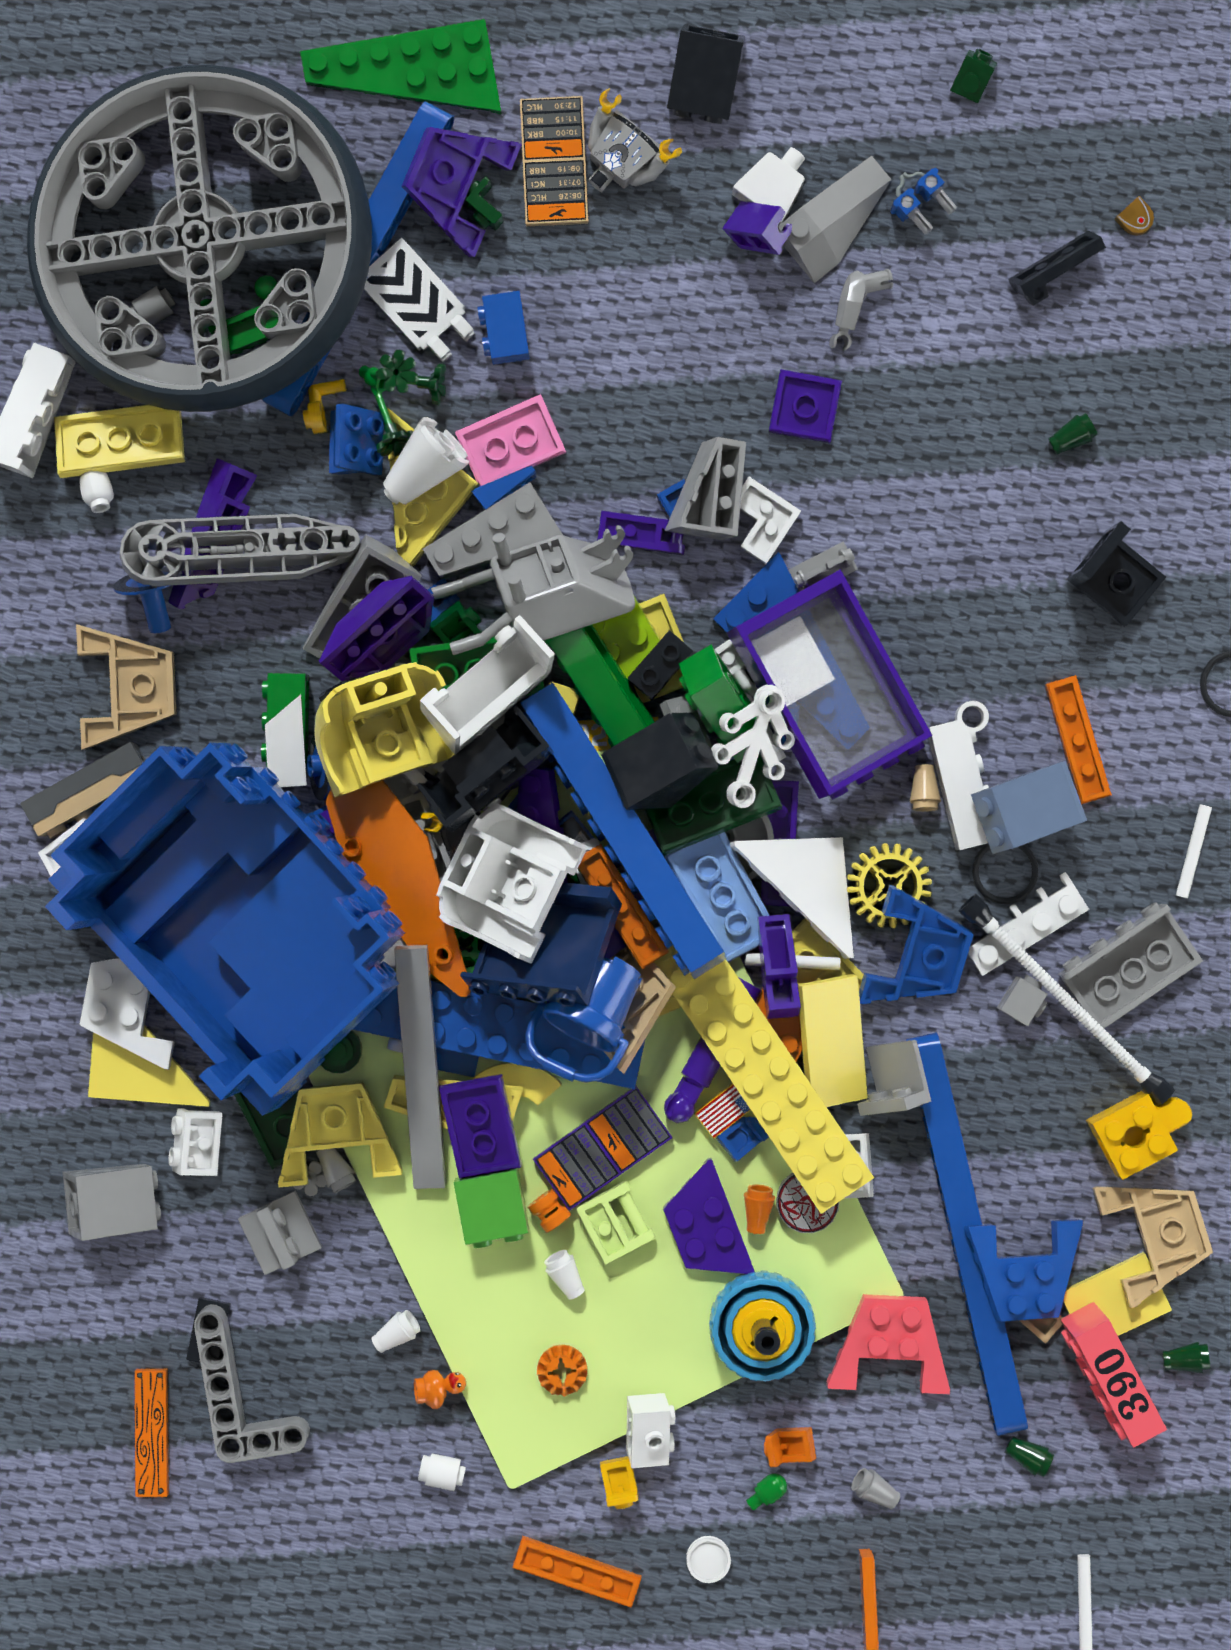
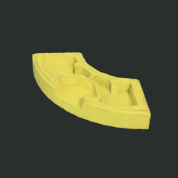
(537, 1083)

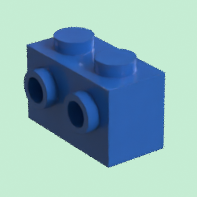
(505, 327)

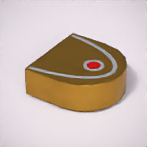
(1136, 217)

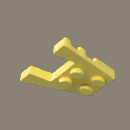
(335, 1119)

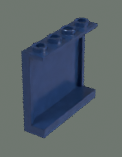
(568, 957)

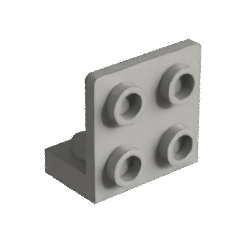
(897, 1078)

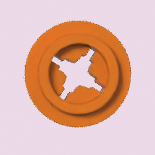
(572, 1359)

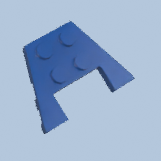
(931, 955)
(1027, 1284)

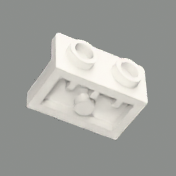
(195, 1142)

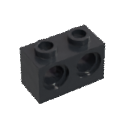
(660, 665)

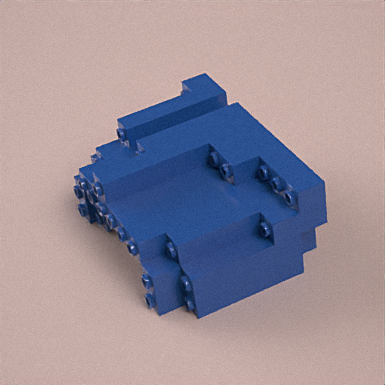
(231, 915)

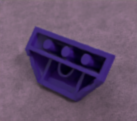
(379, 629)

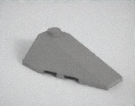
(833, 219)
(363, 573)

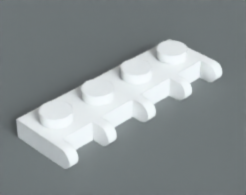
(1030, 925)

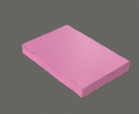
(511, 441)

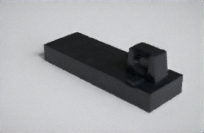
(1033, 280)

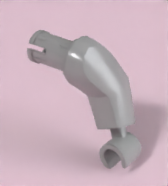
(852, 298)

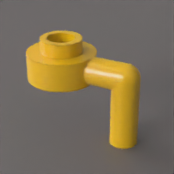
(315, 415)

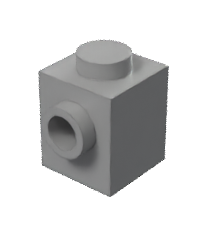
(1023, 1000)

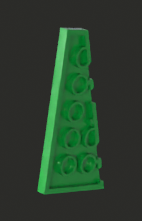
(427, 65)

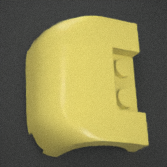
(377, 728)

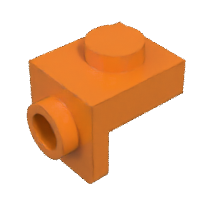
(789, 1445)

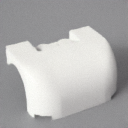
(506, 879)

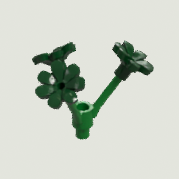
(397, 373)

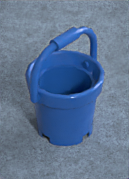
(595, 1024)

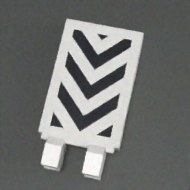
(416, 299)

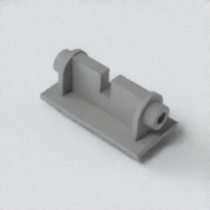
(823, 565)

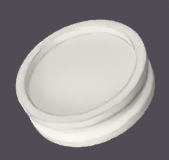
(708, 1559)

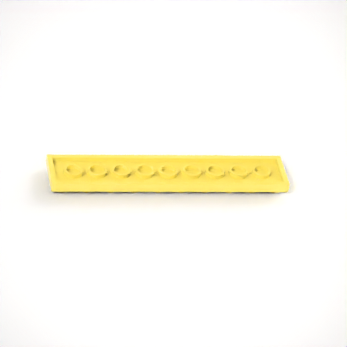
(769, 1081)

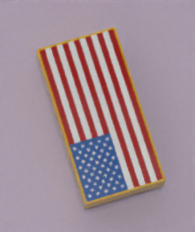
(722, 1111)

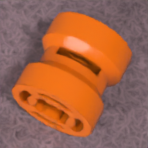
(545, 1204)

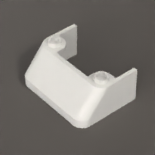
(489, 687)

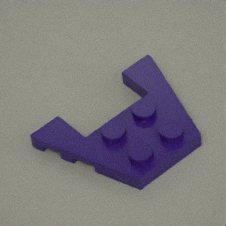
(444, 173)

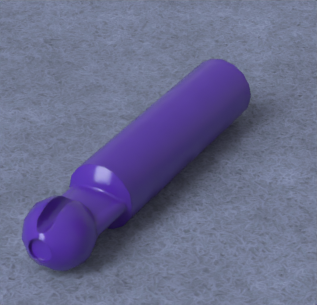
(696, 1076)

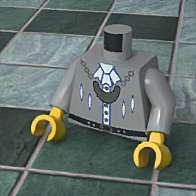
(623, 149)

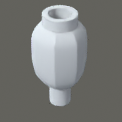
(96, 490)

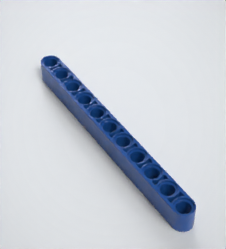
(387, 208)

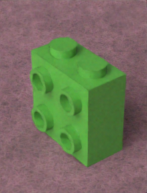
(491, 1207)

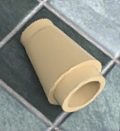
(925, 790)

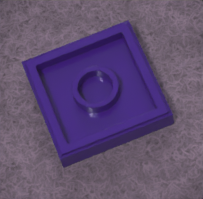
(805, 406)

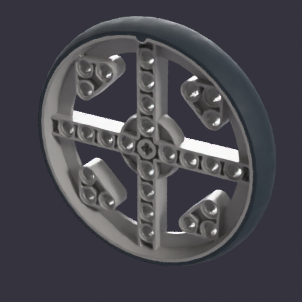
(106, 131)

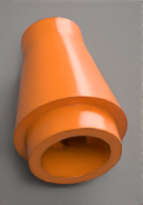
(758, 1207)

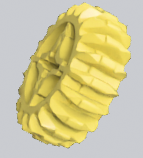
(870, 865)

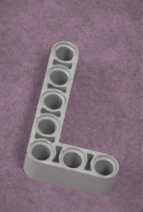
(231, 1398)

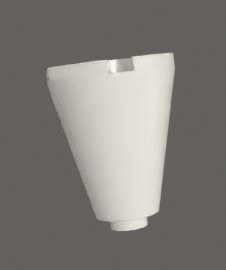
(424, 462)

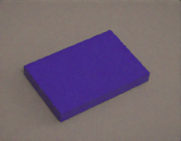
(480, 1126)

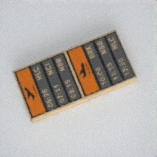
(554, 161)

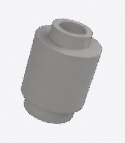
(154, 305)

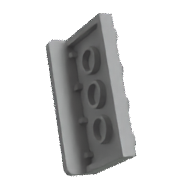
(1130, 965)

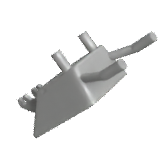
(552, 585)

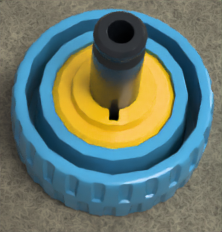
(762, 1326)

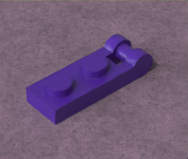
(641, 532)

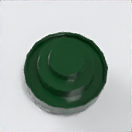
(344, 1054)

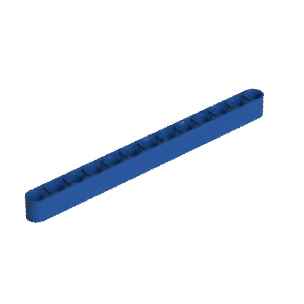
(962, 1210)

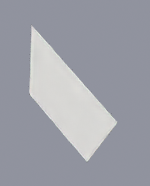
(286, 745)

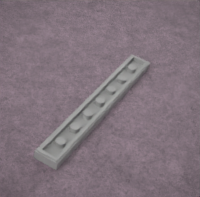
(420, 1066)

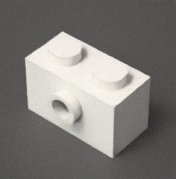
(649, 1430)

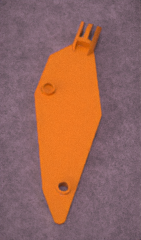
(400, 861)

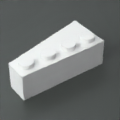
(32, 408)

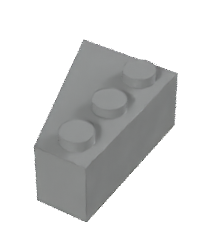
(711, 492)

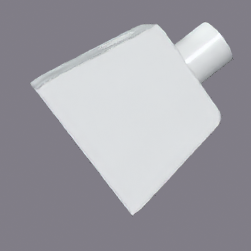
(772, 181)

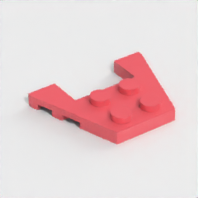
(891, 1330)

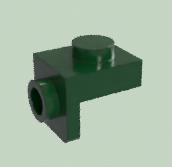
(974, 75)
(483, 212)
(456, 623)

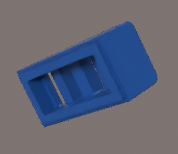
(499, 489)

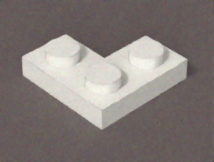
(773, 519)

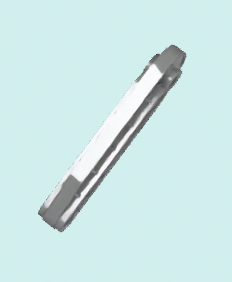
(258, 549)

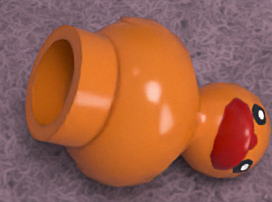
(433, 1387)

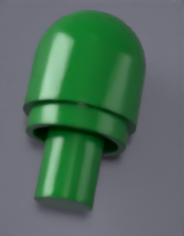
(768, 1491)

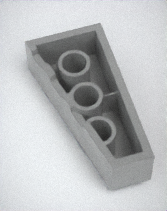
(471, 545)

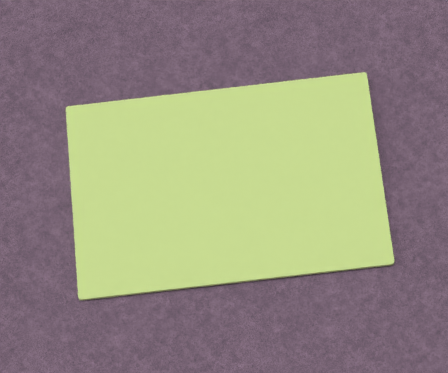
(639, 1315)

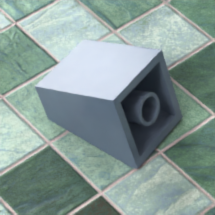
(1028, 807)

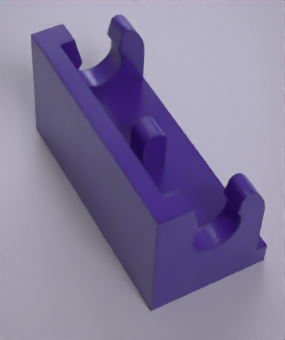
(756, 227)

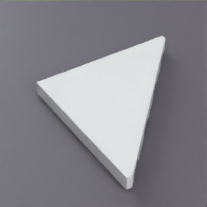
(810, 879)

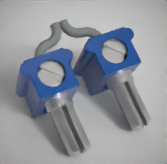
(928, 186)

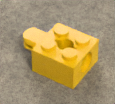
(1138, 1132)

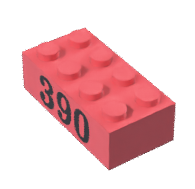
(1111, 1375)

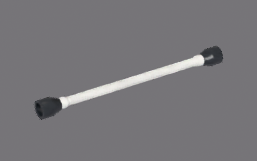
(979, 914)

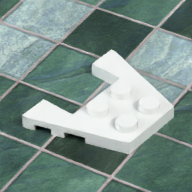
(117, 1011)

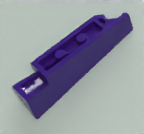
(221, 499)

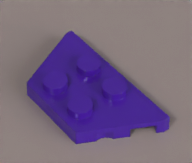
(706, 1225)

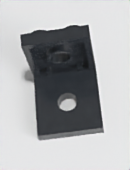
(1103, 562)

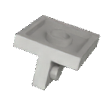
(280, 1233)

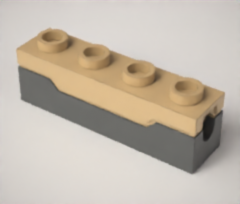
(81, 791)

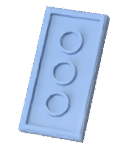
(720, 893)

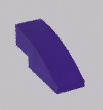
(778, 966)

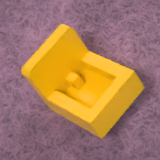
(619, 1482)

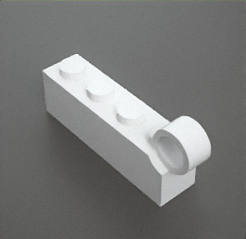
(960, 775)

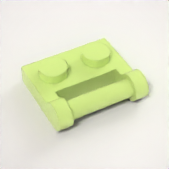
(606, 1228)

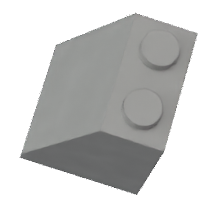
(111, 1201)

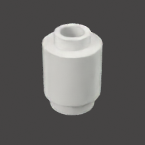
(441, 1472)

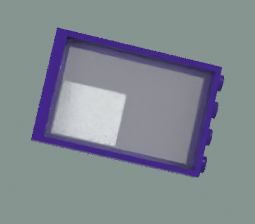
(835, 682)

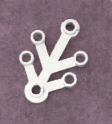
(756, 741)

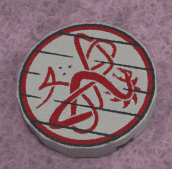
(799, 1210)

